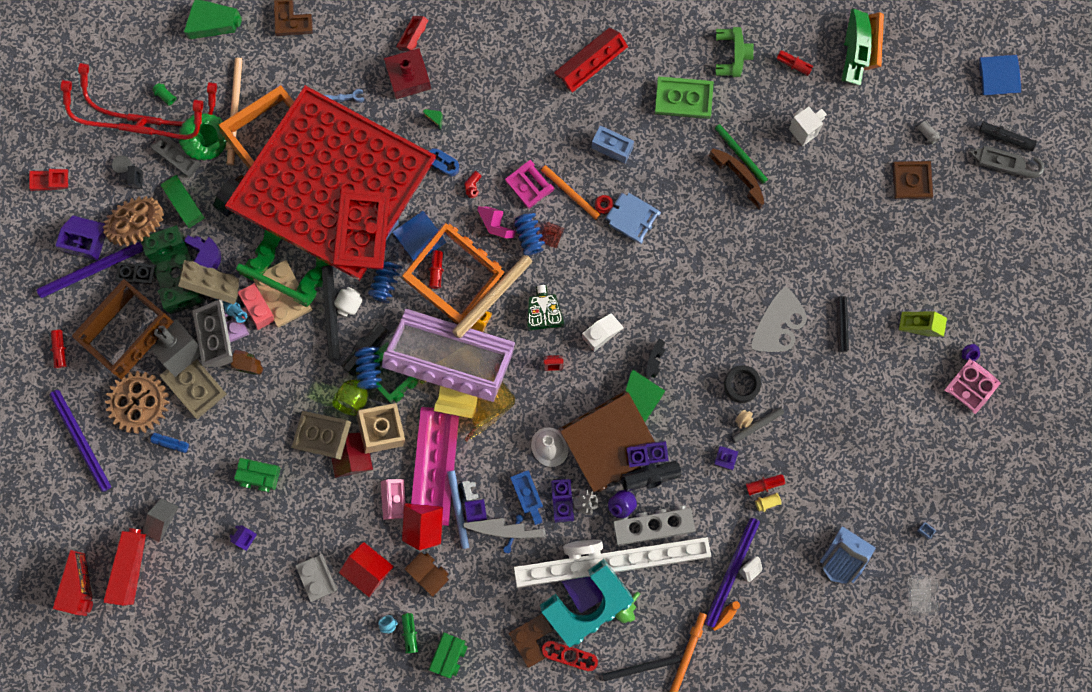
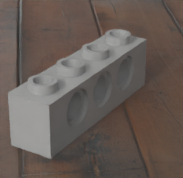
(684, 526)

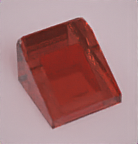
(552, 234)

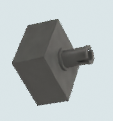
(175, 347)

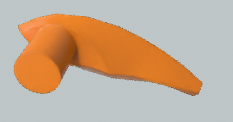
(727, 614)

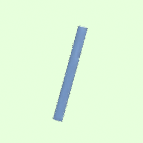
(458, 509)

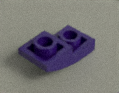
(647, 453)
(562, 500)

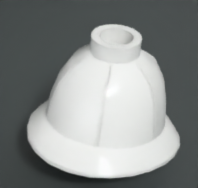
(549, 447)

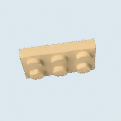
(281, 305)

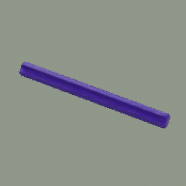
(90, 270)
(80, 440)
(732, 572)

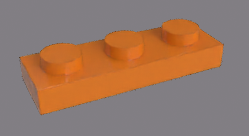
(876, 22)

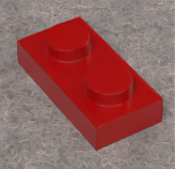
(412, 33)

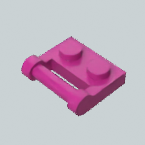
(525, 188)

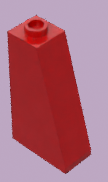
(126, 568)

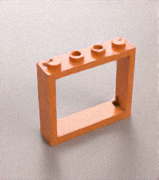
(247, 115)
(478, 254)

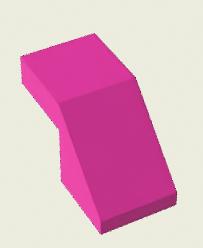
(492, 220)

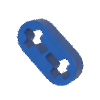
(445, 158)

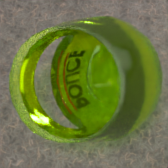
(351, 395)

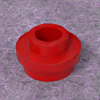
(603, 198)

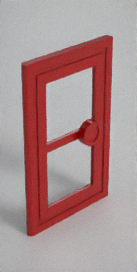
(380, 229)

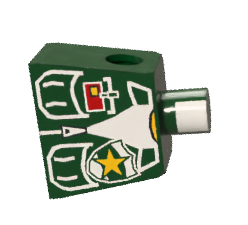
(544, 310)

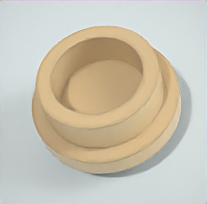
(744, 419)

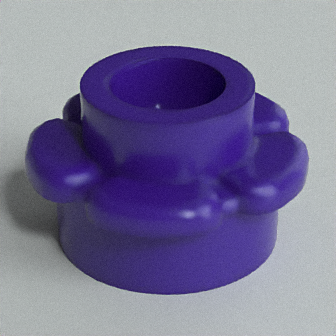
(971, 351)

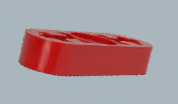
(585, 655)

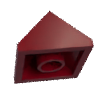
(353, 458)

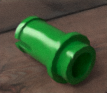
(160, 91)

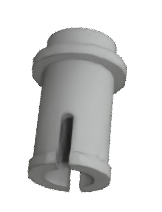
(929, 132)

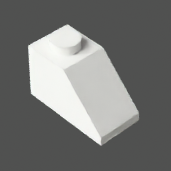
(601, 331)

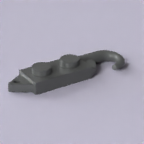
(1005, 162)

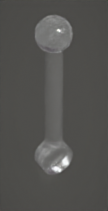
(991, 121)

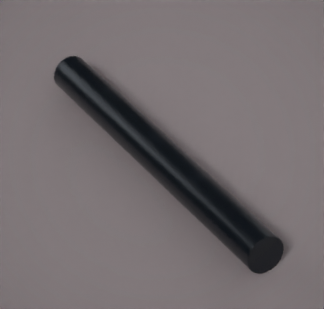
(640, 668)

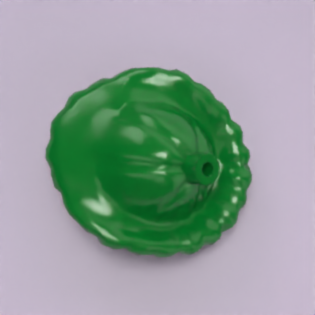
(208, 142)

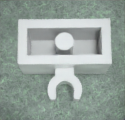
(806, 124)

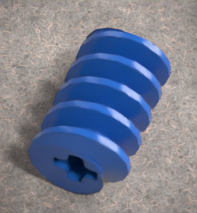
(528, 235)
(384, 281)
(367, 368)

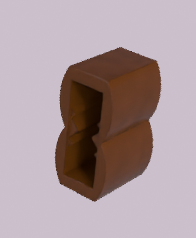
(427, 574)

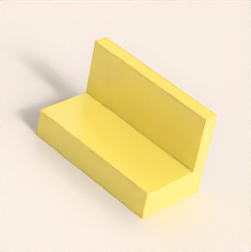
(455, 403)

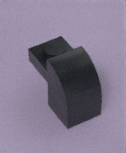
(225, 193)

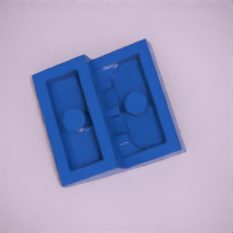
(1000, 74)
(416, 234)

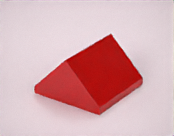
(422, 525)
(366, 569)

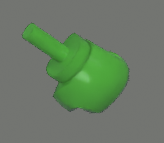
(628, 615)

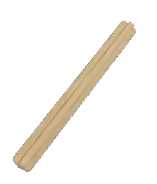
(491, 297)

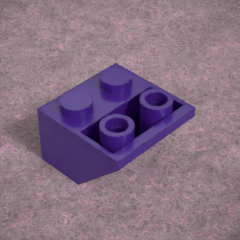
(81, 237)

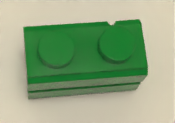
(257, 474)
(448, 655)

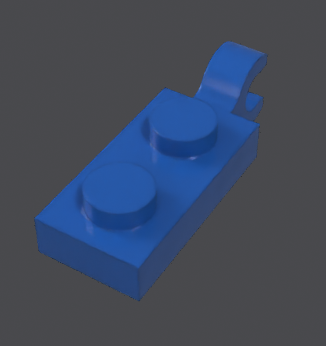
(527, 495)

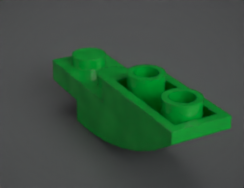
(859, 47)

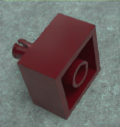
(407, 73)

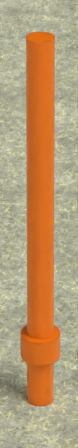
(696, 632)

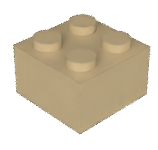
(380, 428)

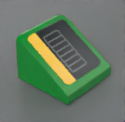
(434, 117)

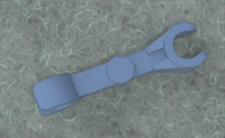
(340, 98)

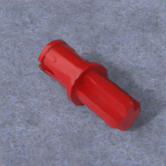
(794, 63)
(436, 270)
(58, 349)
(765, 484)

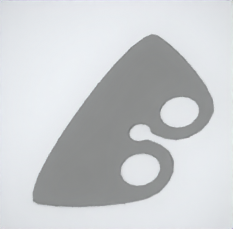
(769, 328)

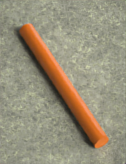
(570, 192)

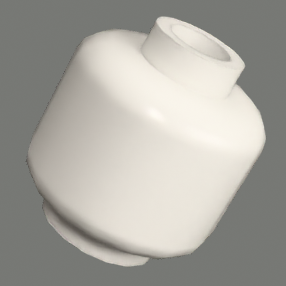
(348, 301)

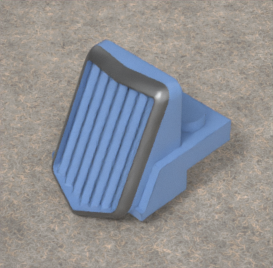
(846, 557)

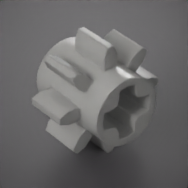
(586, 502)

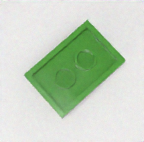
(684, 97)

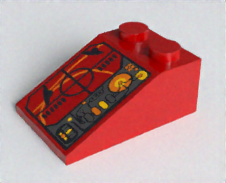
(75, 590)

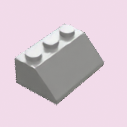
(213, 335)

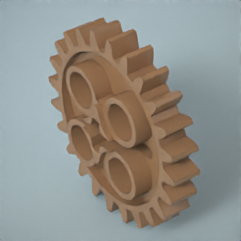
(133, 221)
(149, 415)

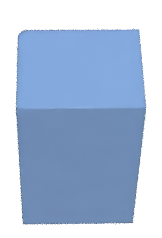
(612, 144)

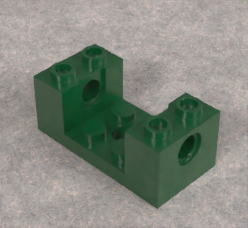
(167, 252)

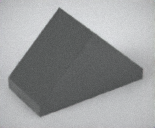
(159, 519)

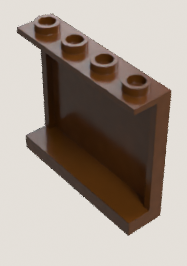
(602, 438)

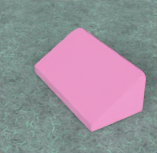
(393, 498)

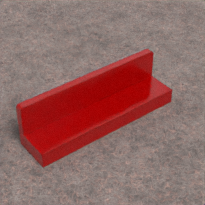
(591, 59)

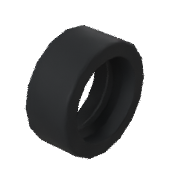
(742, 398)

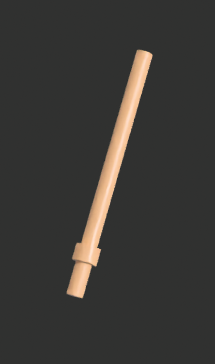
(234, 105)

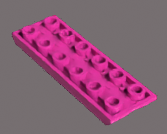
(434, 459)

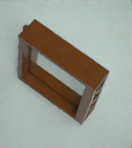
(105, 313)

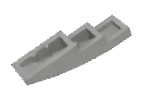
(497, 528)

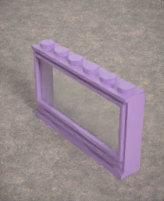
(431, 352)

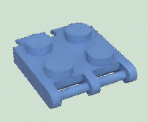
(631, 216)

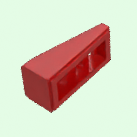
(553, 363)

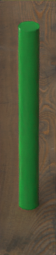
(741, 154)

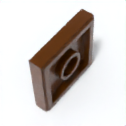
(912, 180)

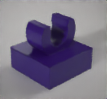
(726, 458)
(475, 511)
(243, 537)

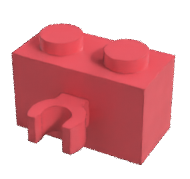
(255, 306)

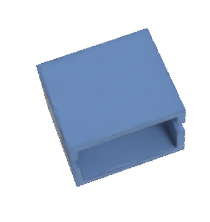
(926, 530)

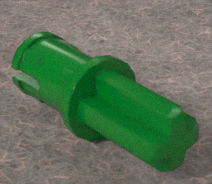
(409, 633)

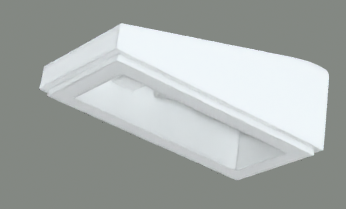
(751, 569)

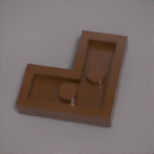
(289, 24)
(526, 636)

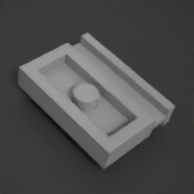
(316, 578)

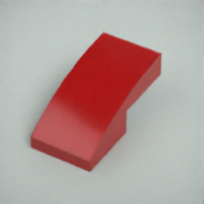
(48, 180)

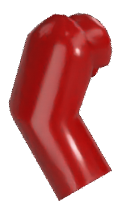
(470, 185)

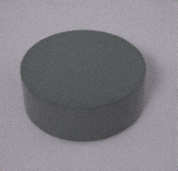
(120, 164)

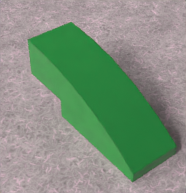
(182, 201)

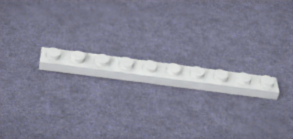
(618, 561)

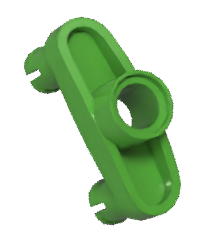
(743, 52)

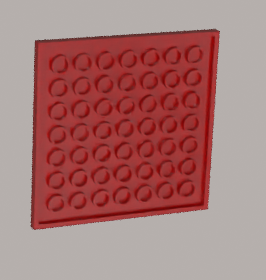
(307, 162)

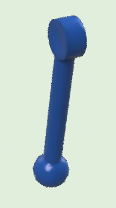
(507, 549)

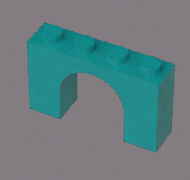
(575, 627)

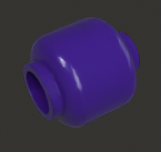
(622, 504)

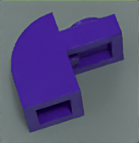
(209, 252)

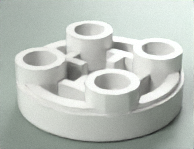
(578, 548)

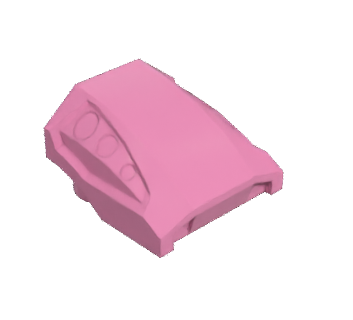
(973, 385)

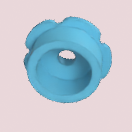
(387, 624)

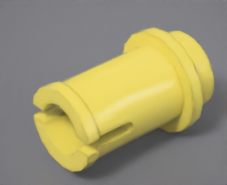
(768, 502)

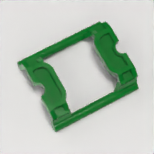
(265, 255)

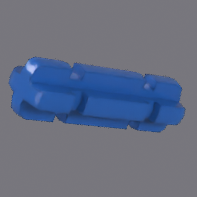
(169, 442)

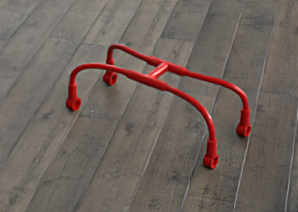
(83, 70)

